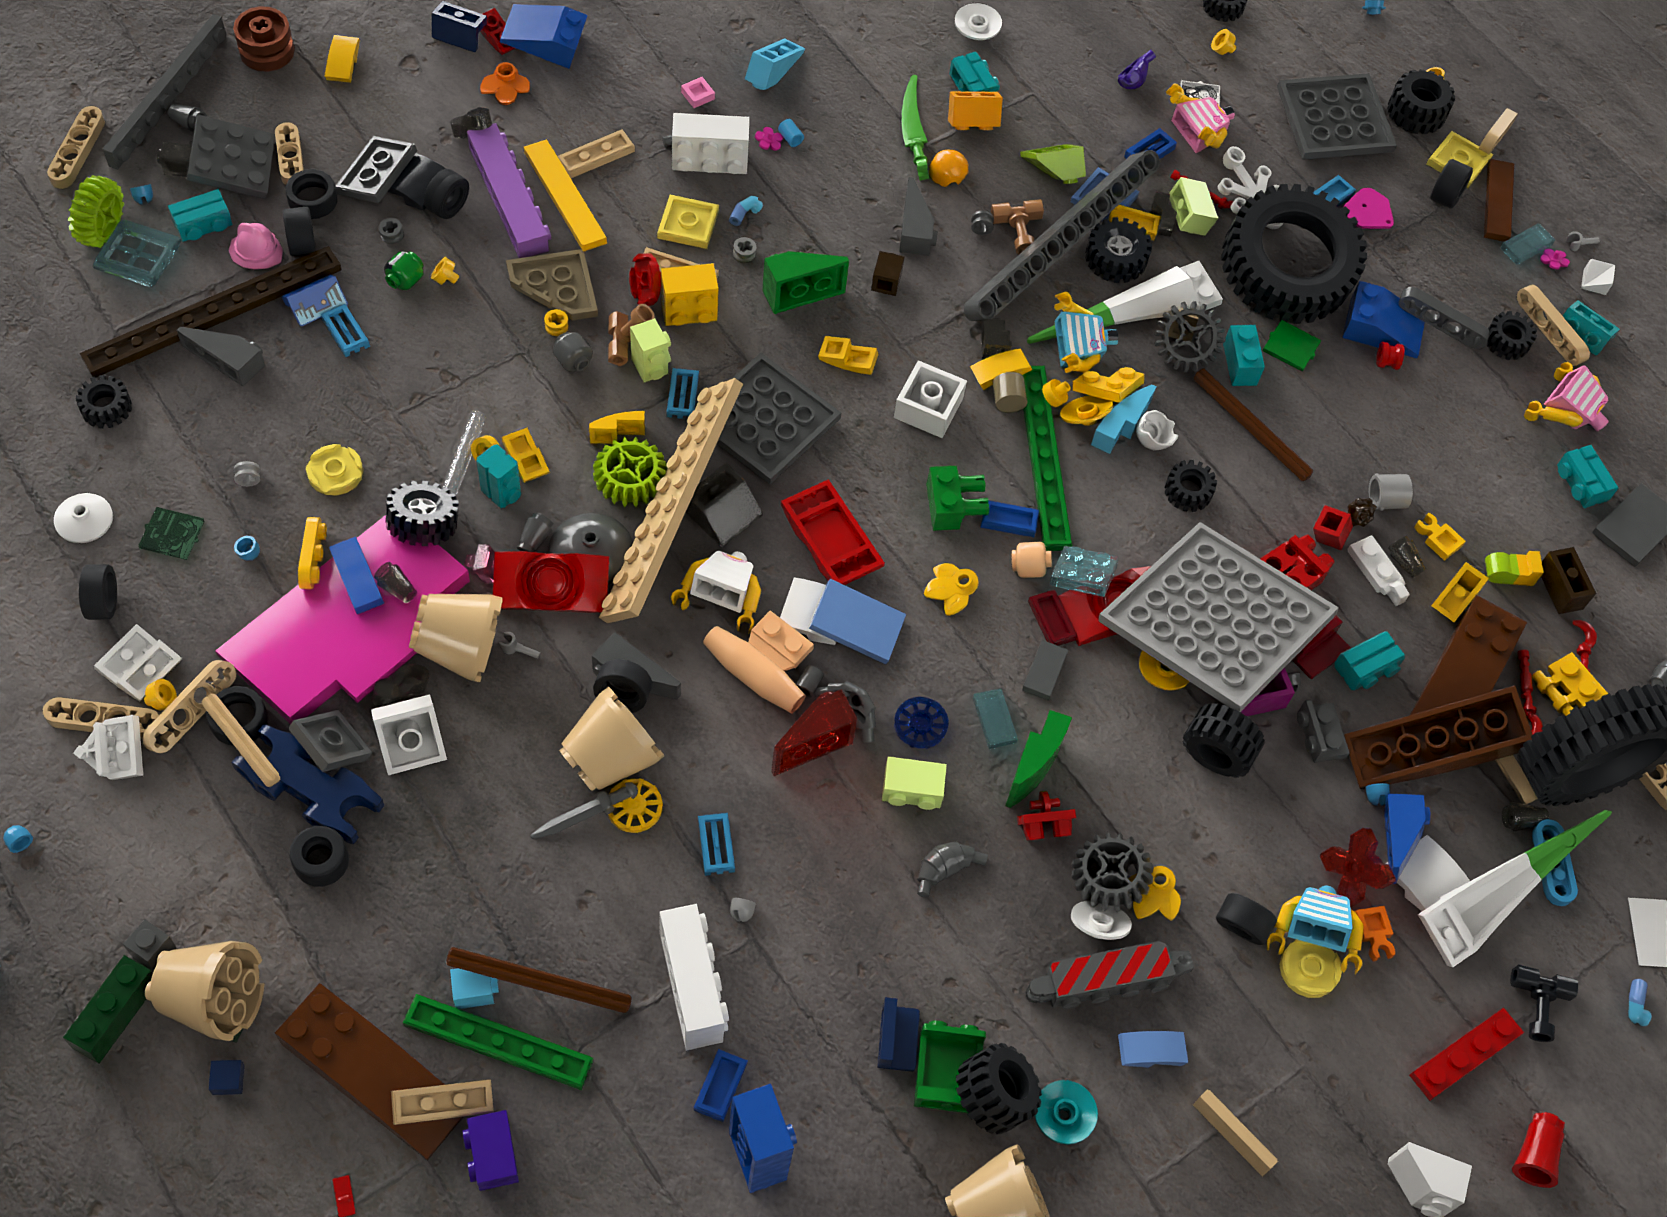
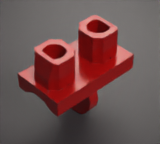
(1060, 820)

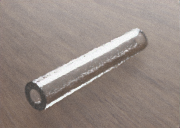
(463, 451)

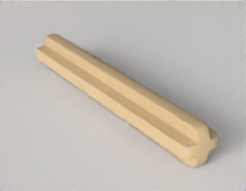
(241, 740)

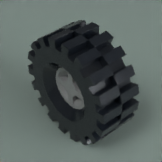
(1127, 240)
(421, 513)

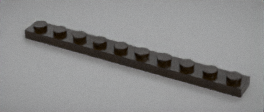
(210, 311)

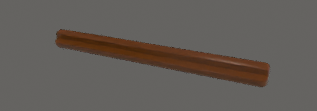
(1253, 424)
(538, 980)

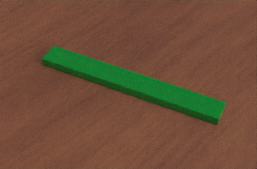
(1045, 463)

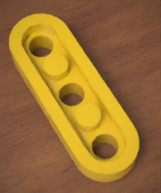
(311, 553)

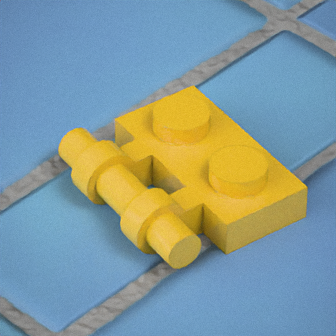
(1574, 680)

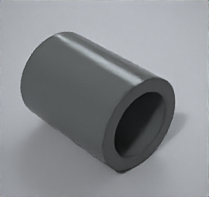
(810, 680)

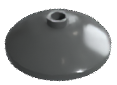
(609, 534)

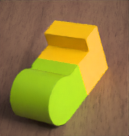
(1514, 568)

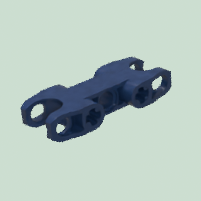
(325, 796)

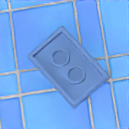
(857, 621)

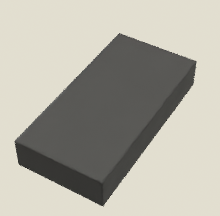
(1045, 670)

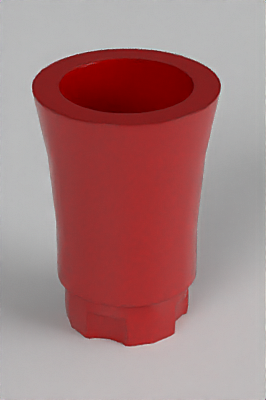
(1541, 1151)

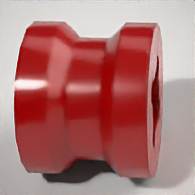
(1390, 355)

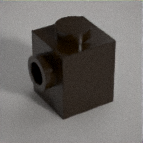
(887, 273)

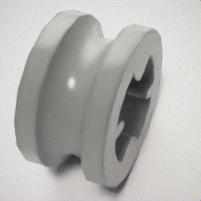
(742, 243)
(247, 473)

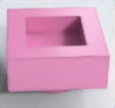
(698, 92)

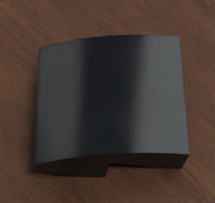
(415, 179)

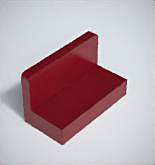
(1322, 650)

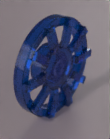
(921, 722)

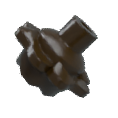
(1361, 511)

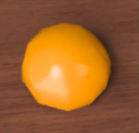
(948, 167)

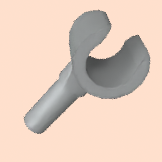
(1577, 240)
(514, 646)

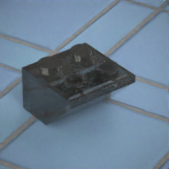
(723, 505)

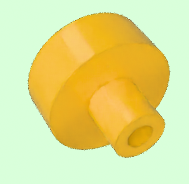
(1224, 42)
(444, 272)
(1056, 392)
(481, 444)
(160, 694)

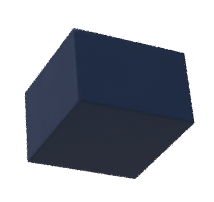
(226, 1077)

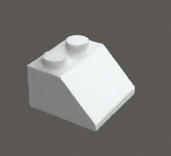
(408, 734)
(1430, 1179)

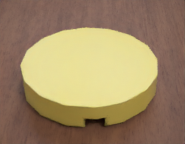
(334, 470)
(1310, 969)

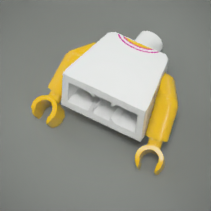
(723, 581)

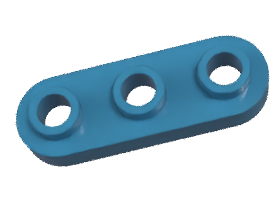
(1563, 875)

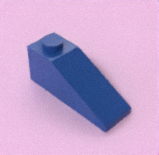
(1404, 826)

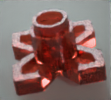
(1358, 866)

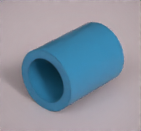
(791, 132)

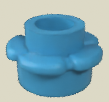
(1374, 6)

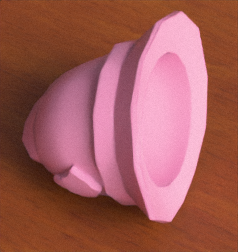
(255, 247)

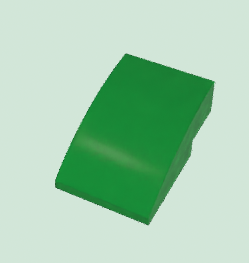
(1038, 756)

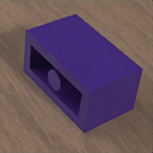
(491, 1149)

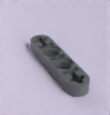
(1469, 333)

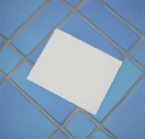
(1650, 930)

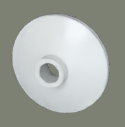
(978, 21)
(85, 527)
(1101, 924)

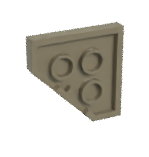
(556, 281)

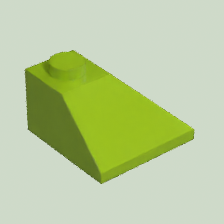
(1060, 162)

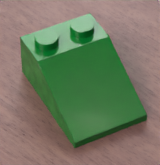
(802, 279)

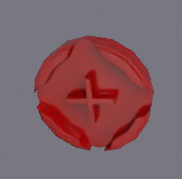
(645, 279)

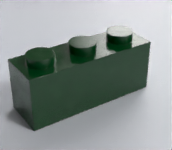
(109, 1010)

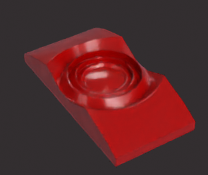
(831, 533)
(551, 581)
(1084, 608)

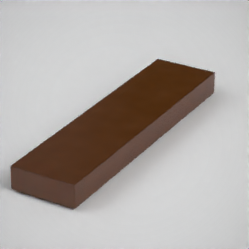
(1499, 200)

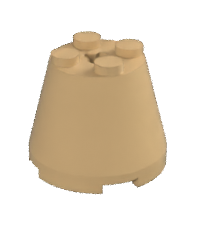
(457, 631)
(609, 743)
(208, 987)
(999, 1190)

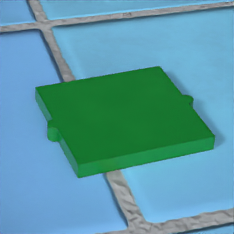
(1292, 345)

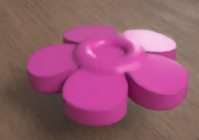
(769, 139)
(1554, 259)

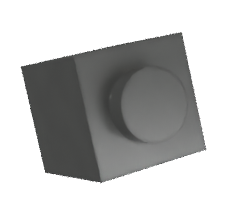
(147, 944)

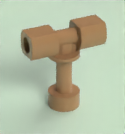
(1018, 218)
(620, 330)

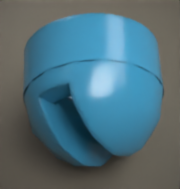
(141, 191)
(244, 550)
(1377, 793)
(17, 838)

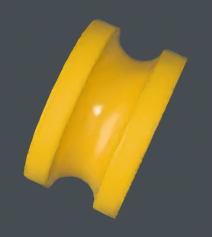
(559, 316)

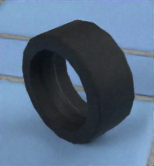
(312, 178)
(98, 591)
(629, 673)
(240, 695)

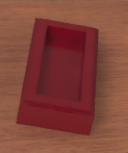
(1052, 618)

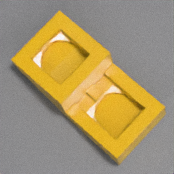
(341, 58)
(844, 355)
(1004, 362)
(609, 427)
(524, 451)

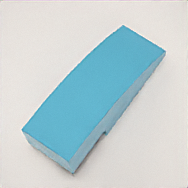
(1122, 419)

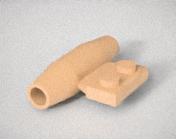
(764, 659)

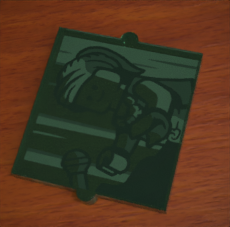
(171, 533)

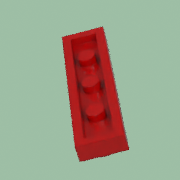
(1466, 1054)

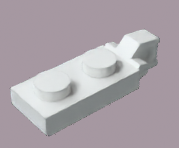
(1379, 569)

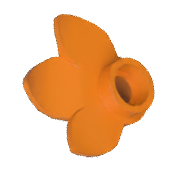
(505, 83)

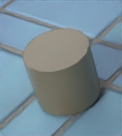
(1010, 392)

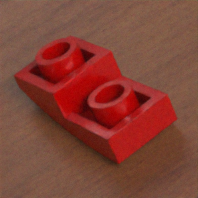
(494, 30)

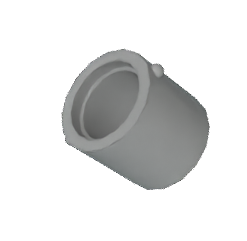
(1391, 491)

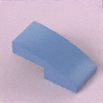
(1152, 1048)

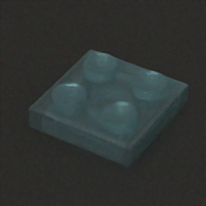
(1084, 571)

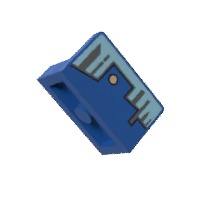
(314, 299)

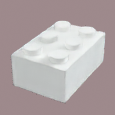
(710, 143)

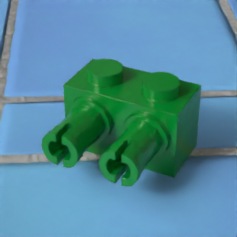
(945, 498)

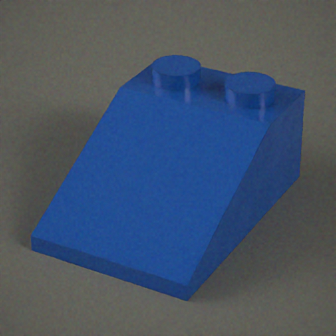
(545, 31)
(1377, 318)

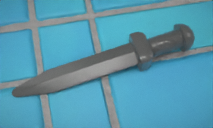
(602, 803)

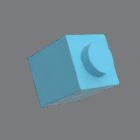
(472, 989)

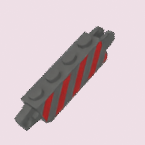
(1109, 974)

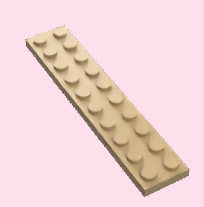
(670, 502)

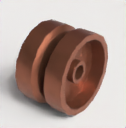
(264, 39)

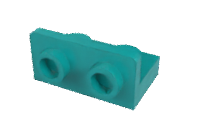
(1590, 326)

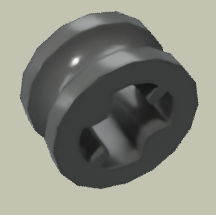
(982, 222)
(394, 237)

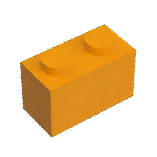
(975, 110)

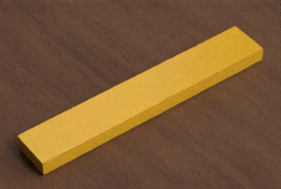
(565, 195)

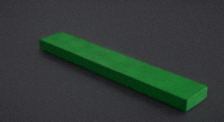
(498, 1041)

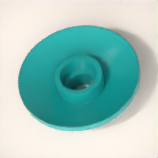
(1076, 1102)

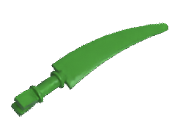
(912, 128)

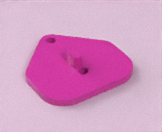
(1376, 209)

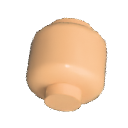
(1031, 559)

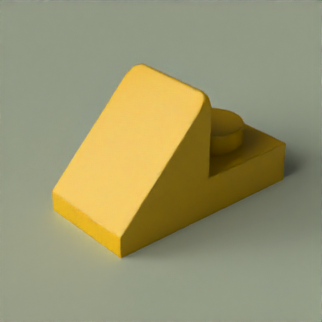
(1460, 592)

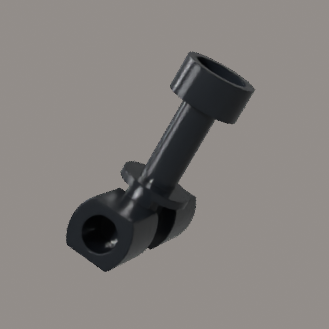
(1544, 991)

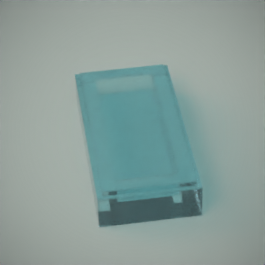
(1527, 244)
(995, 718)

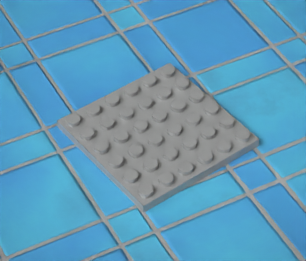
(1218, 616)

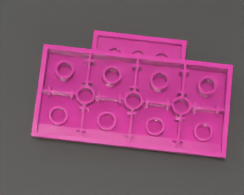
(318, 644)

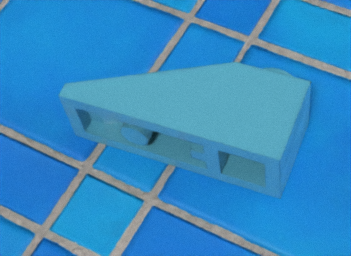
(772, 63)

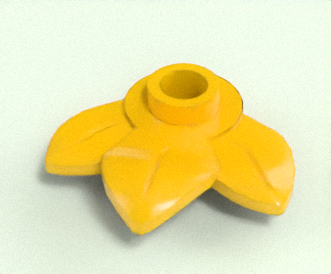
(948, 588)
(1160, 896)

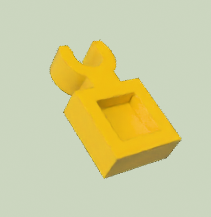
(1442, 539)

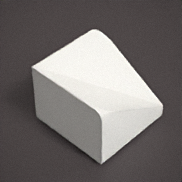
(1598, 276)

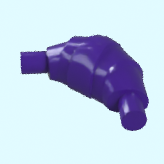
(1135, 74)

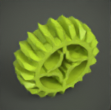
(95, 211)
(634, 463)

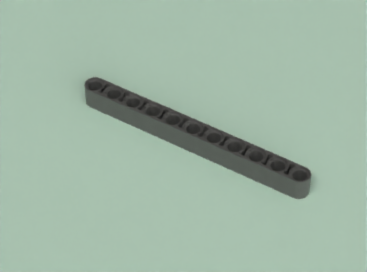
(1061, 236)

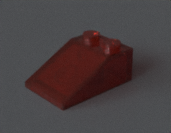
(819, 731)

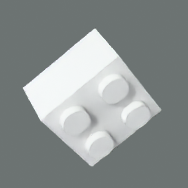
(930, 399)

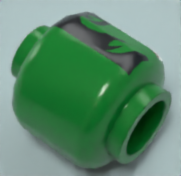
(403, 270)

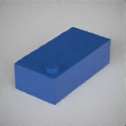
(761, 1138)

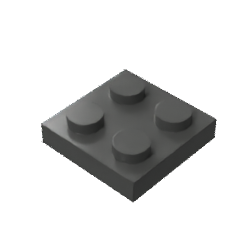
(330, 740)

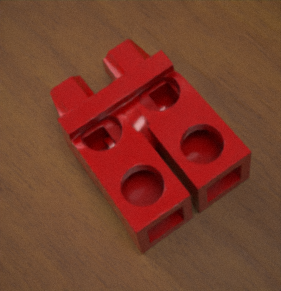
(1299, 562)

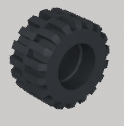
(1421, 101)
(1223, 740)
(998, 1088)

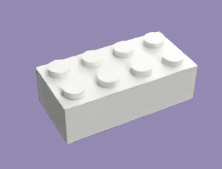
(692, 976)

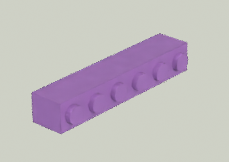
(508, 191)

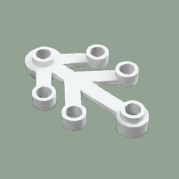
(1233, 160)

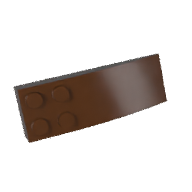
(1472, 656)
(1440, 739)
(361, 1064)

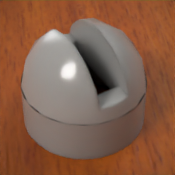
(742, 909)

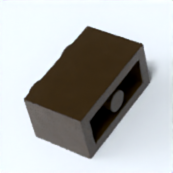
(1567, 580)

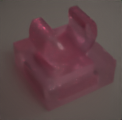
(482, 563)

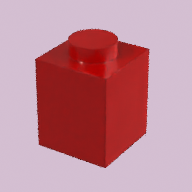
(1333, 527)

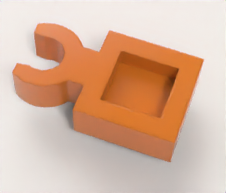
(1376, 930)

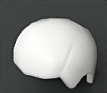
(1155, 431)

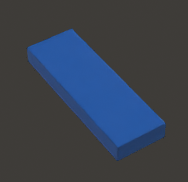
(356, 575)

